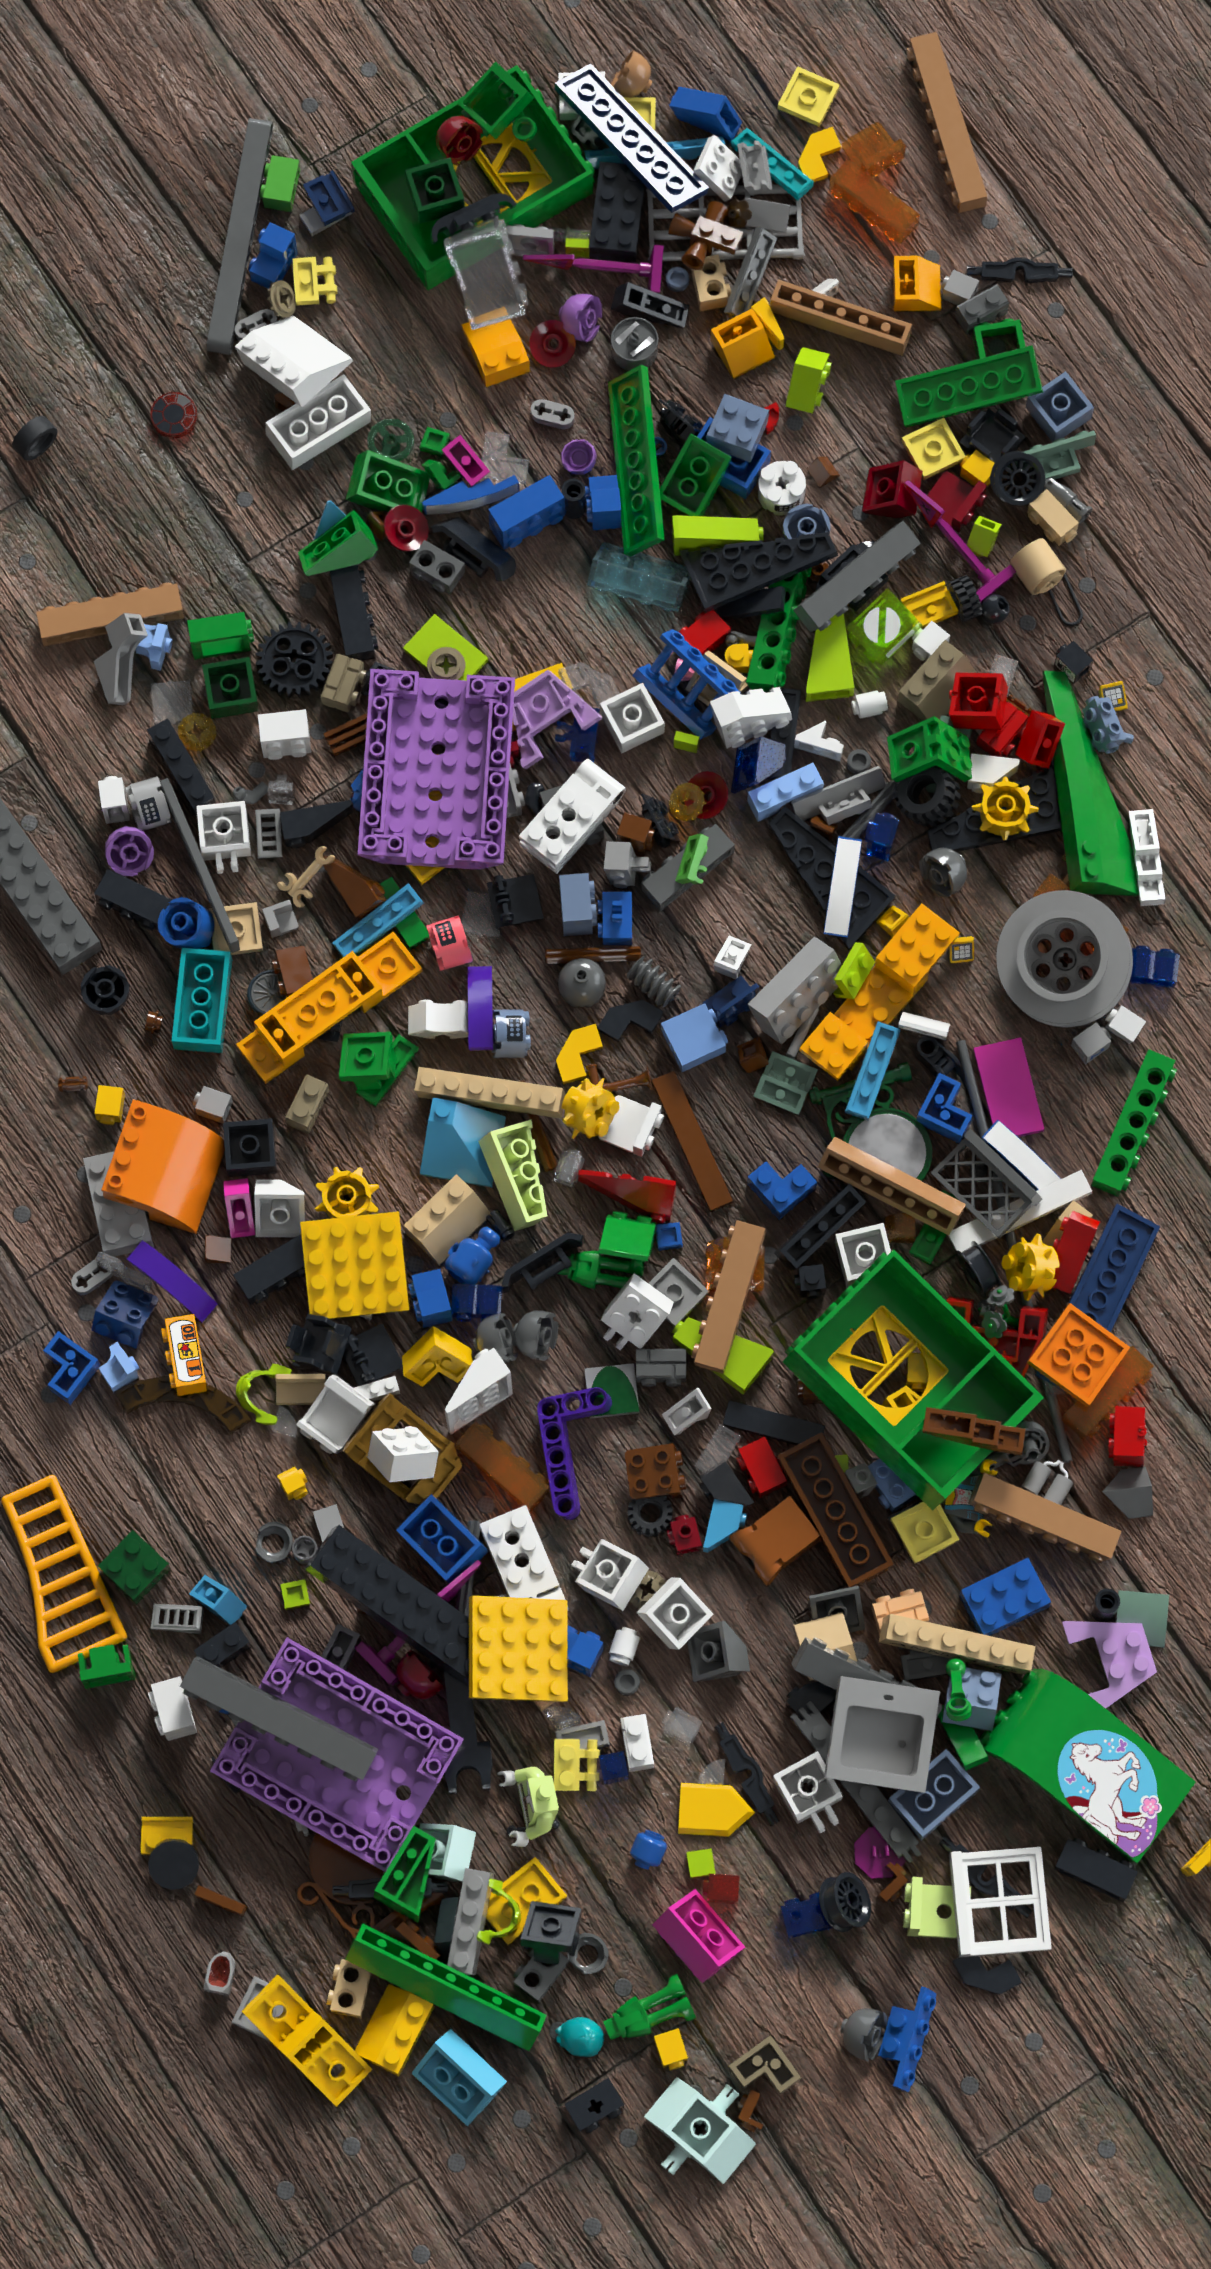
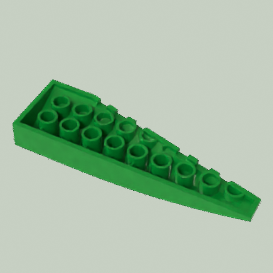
(1093, 832)

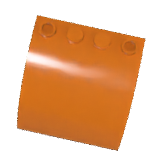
(164, 1166)

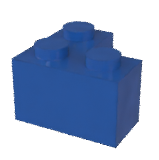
(275, 255)
(603, 502)
(940, 1114)
(778, 1193)
(432, 1298)
(75, 1366)
(583, 1651)

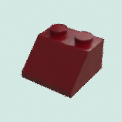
(886, 490)

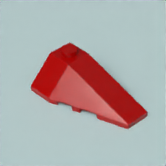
(649, 1197)

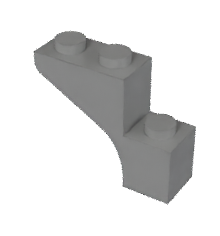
(115, 665)

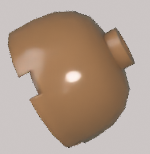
(633, 76)

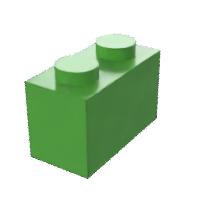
(281, 183)

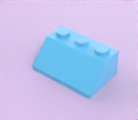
(458, 2077)

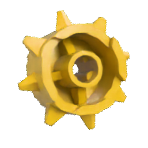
(1005, 795)
(589, 1109)
(349, 1184)
(1031, 1267)

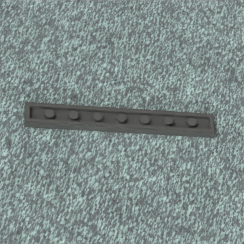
(200, 866)

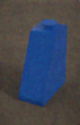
(706, 111)

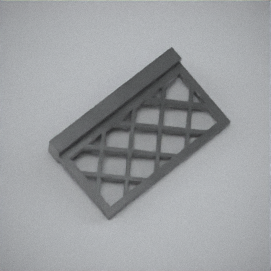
(1001, 1169)

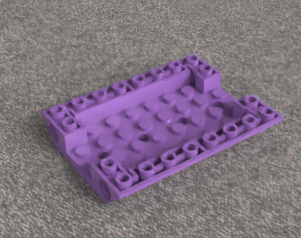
(404, 770)
(354, 1815)

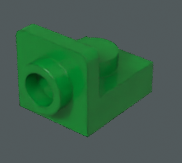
(437, 472)

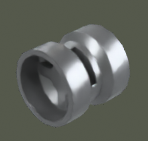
(304, 1545)

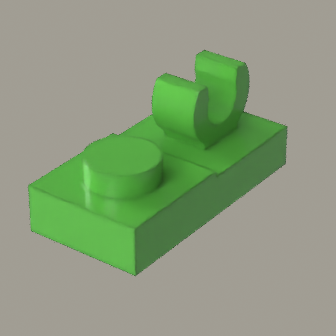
(693, 854)

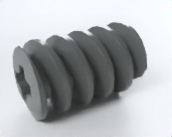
(653, 982)

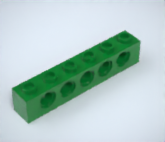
(769, 633)
(1153, 1065)

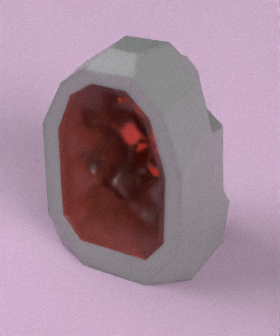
(220, 1974)

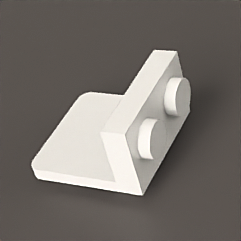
(633, 1126)

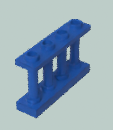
(667, 691)

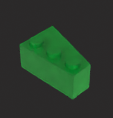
(407, 1875)

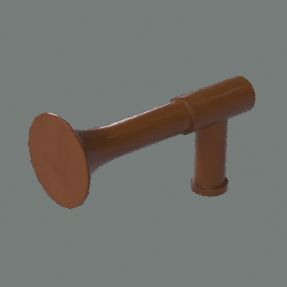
(642, 1080)

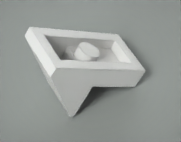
(813, 742)
(731, 957)
(687, 1411)

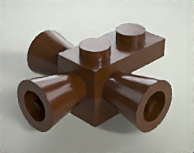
(706, 235)

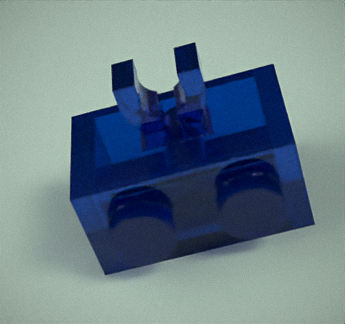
(582, 741)

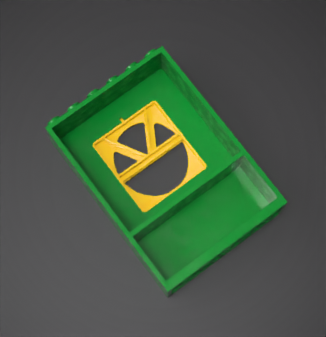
(556, 177)
(960, 1364)

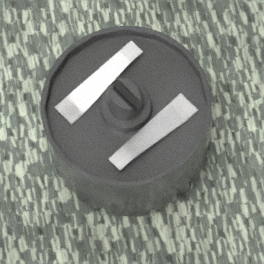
(634, 343)

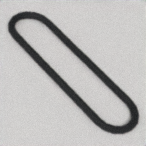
(1075, 600)

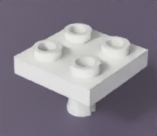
(719, 168)

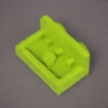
(853, 972)

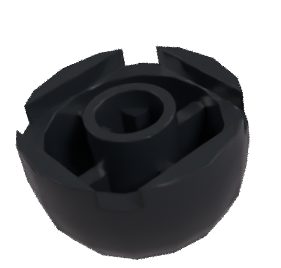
(105, 990)

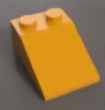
(497, 351)

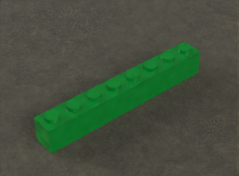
(446, 1987)

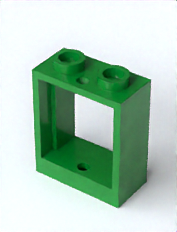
(481, 87)
(986, 329)
(220, 635)

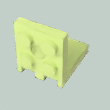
(922, 1915)

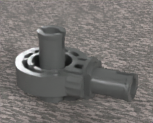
(1030, 1450)

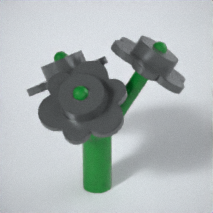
(995, 1322)

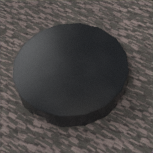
(173, 1864)

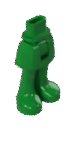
(588, 1265)
(634, 2020)

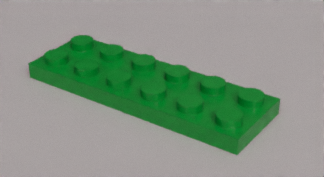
(969, 386)

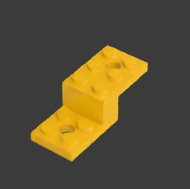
(306, 2040)

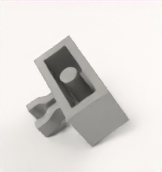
(622, 864)

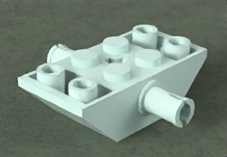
(723, 2144)

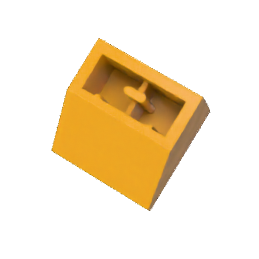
(916, 284)
(742, 343)

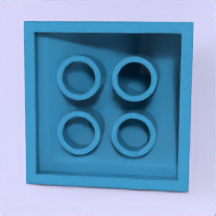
(453, 1142)

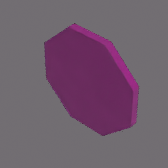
(874, 1854)

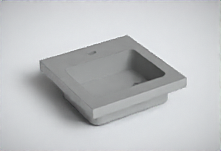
(881, 1738)

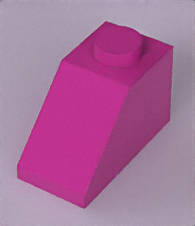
(465, 460)
(239, 1208)

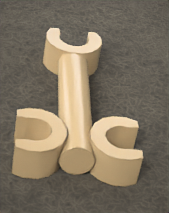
(295, 886)

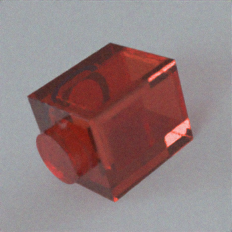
(721, 1888)

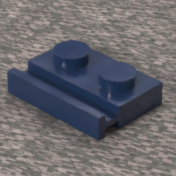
(328, 198)

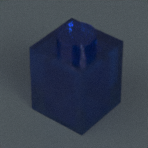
(613, 1768)

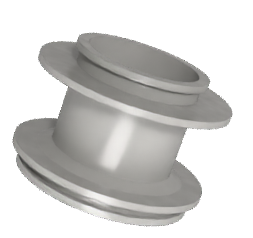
(1045, 919)

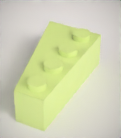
(515, 1173)

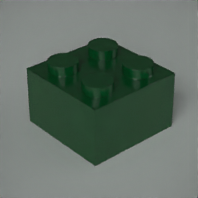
(434, 190)
(230, 688)
(134, 1567)

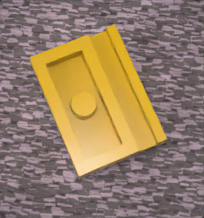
(931, 604)
(160, 1828)

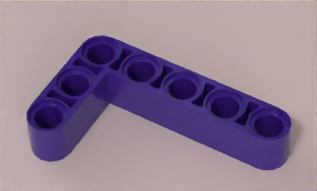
(562, 1444)

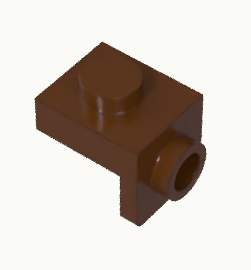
(892, 1890)
(747, 2105)

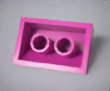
(698, 1935)

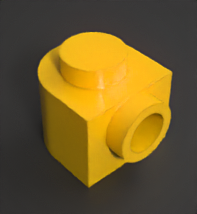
(739, 657)
(293, 1483)

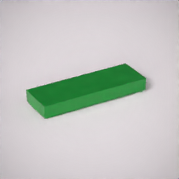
(411, 928)
(405, 1052)
(928, 1242)
(964, 1743)

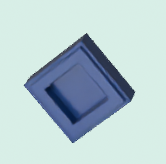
(669, 1236)

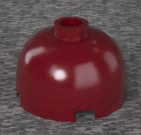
(459, 139)
(417, 1677)

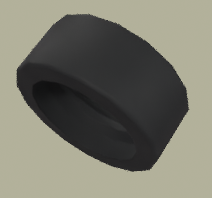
(34, 438)

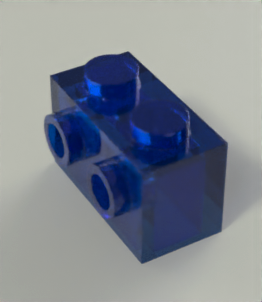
(881, 836)
(803, 1917)

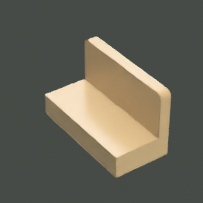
(298, 1388)

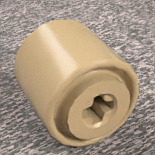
(1038, 567)

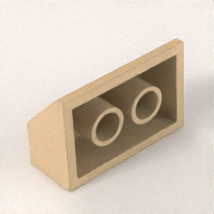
(447, 1219)

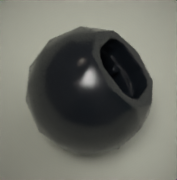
(995, 609)

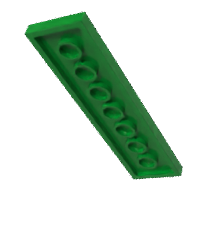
(636, 460)

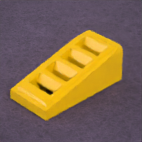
(768, 320)

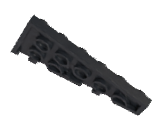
(964, 830)

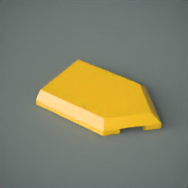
(711, 1810)

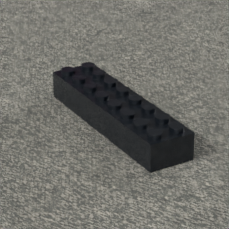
(394, 1600)

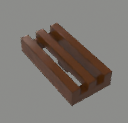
(343, 728)
(220, 1901)

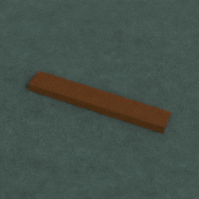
(692, 1141)

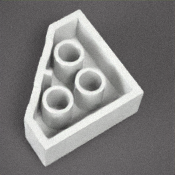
(749, 715)

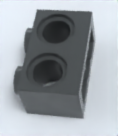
(440, 563)
(546, 1976)

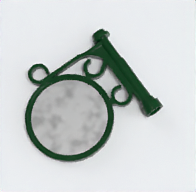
(888, 1133)

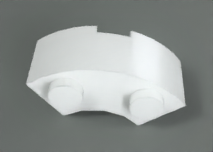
(435, 1019)

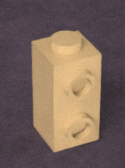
(1053, 518)

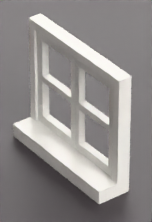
(963, 1904)

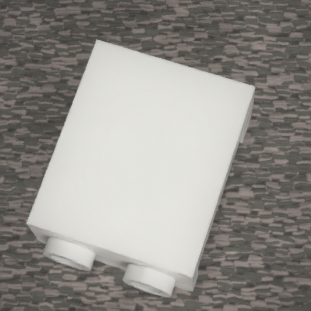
(335, 1415)

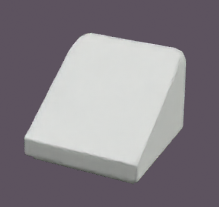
(828, 287)

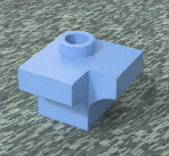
(155, 645)
(119, 1368)

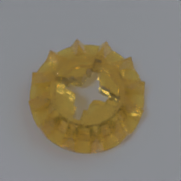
(190, 740)
(681, 794)

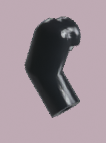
(532, 796)

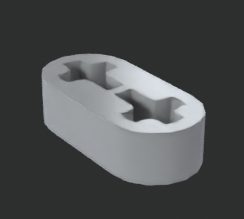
(254, 322)
(552, 414)
(93, 1282)

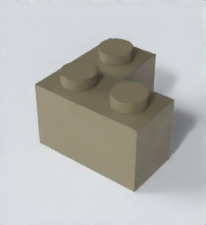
(765, 2060)

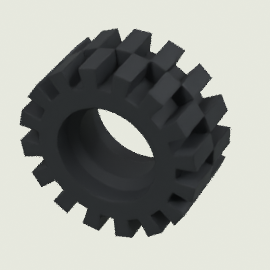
(965, 598)
(653, 1528)

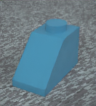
(723, 1522)
(218, 1600)

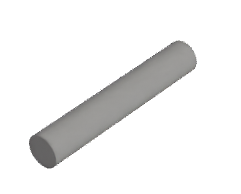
(800, 1036)

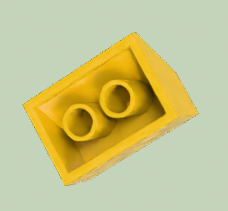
(394, 2029)

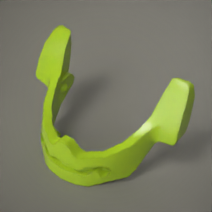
(244, 1385)
(486, 1936)

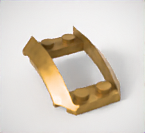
(388, 1415)

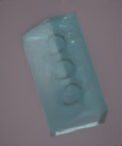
(639, 577)

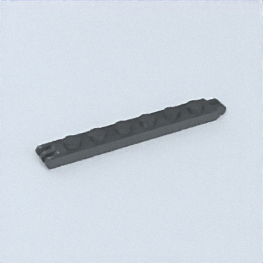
(866, 1796)

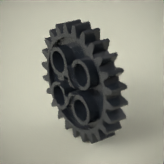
(297, 639)

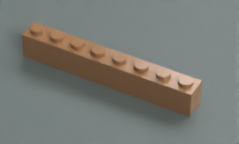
(947, 122)

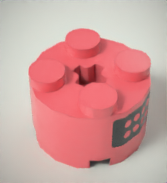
(449, 943)

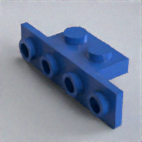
(905, 2037)

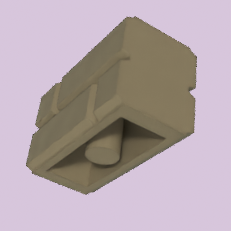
(343, 683)
(307, 1104)

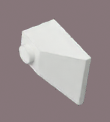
(278, 1209)

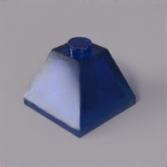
(756, 762)

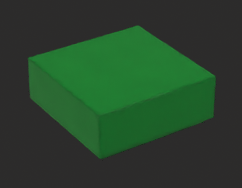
(434, 441)

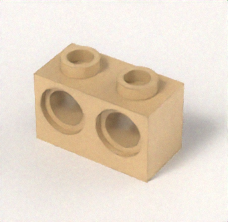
(711, 282)
(357, 1989)

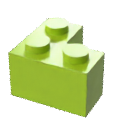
(808, 374)

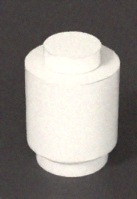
(869, 704)
(624, 1646)

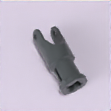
(1068, 500)

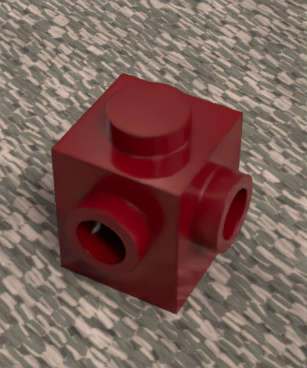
(684, 1535)

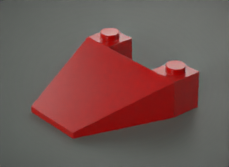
(1014, 1345)

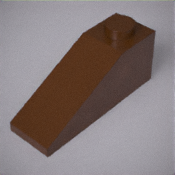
(358, 890)

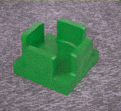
(367, 1059)
(106, 1667)

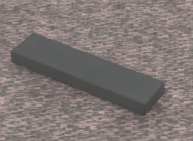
(750, 272)

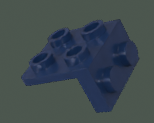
(124, 1313)

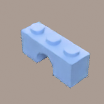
(772, 796)

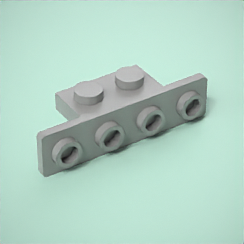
(841, 798)

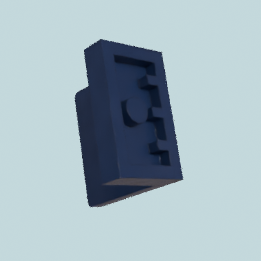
(732, 1001)

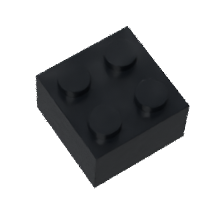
(250, 1147)

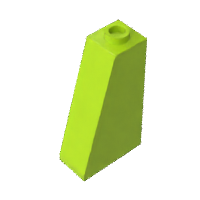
(712, 532)
(830, 664)
(745, 1359)

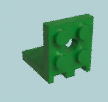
(934, 745)

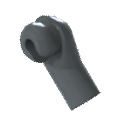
(739, 638)
(250, 796)

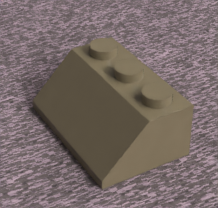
(929, 688)

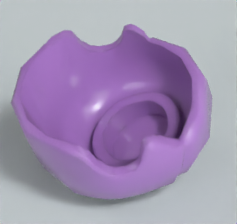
(578, 457)

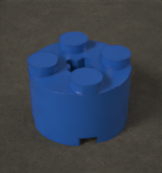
(186, 924)

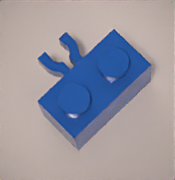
(616, 918)

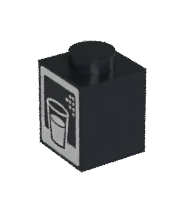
(1073, 661)

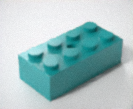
(202, 977)

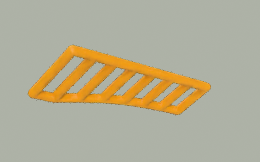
(39, 1591)

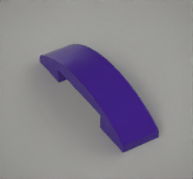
(480, 1008)
(172, 1280)

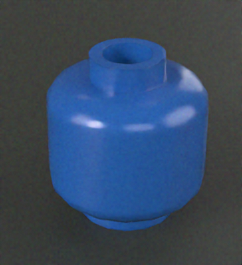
(648, 1849)

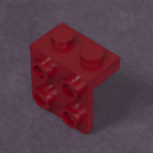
(957, 499)

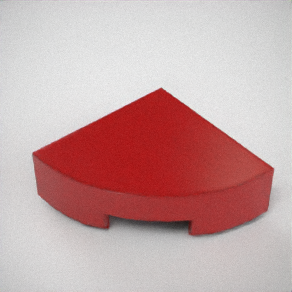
(773, 417)

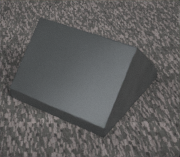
(838, 1601)

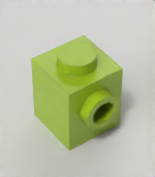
(983, 536)

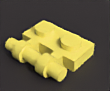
(306, 280)
(567, 1764)

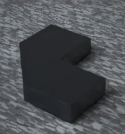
(619, 1017)
(995, 1980)

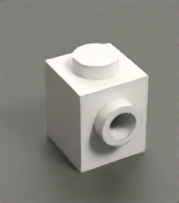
(928, 640)
(1124, 1023)

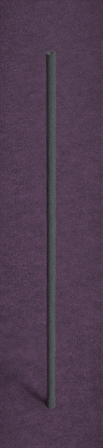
(1010, 1237)

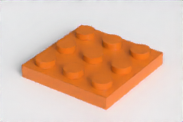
(1078, 1355)

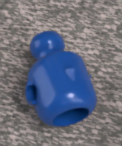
(471, 1258)

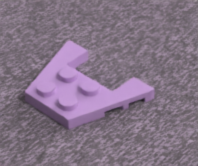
(542, 704)
(1122, 1653)

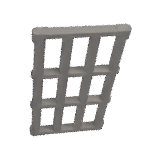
(795, 253)

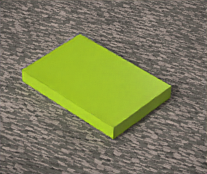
(438, 634)

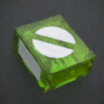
(883, 627)

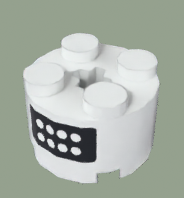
(780, 475)

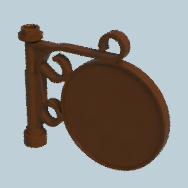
(336, 1867)

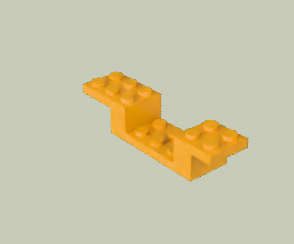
(891, 984)
(324, 1002)

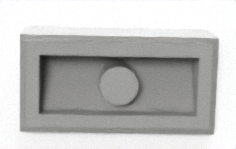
(768, 215)

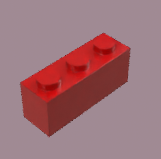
(1073, 1248)

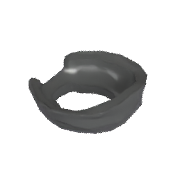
(279, 1529)
(600, 1946)

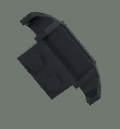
(466, 217)
(847, 557)

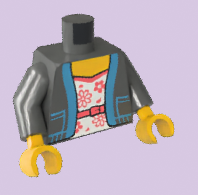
(956, 1506)

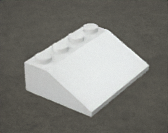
(292, 358)
(481, 1389)

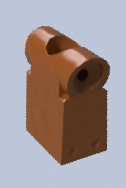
(776, 1539)

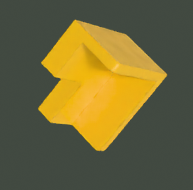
(435, 1354)

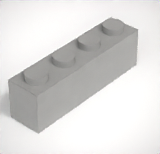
(469, 1921)

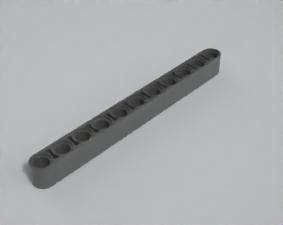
(239, 236)

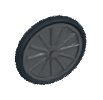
(263, 992)

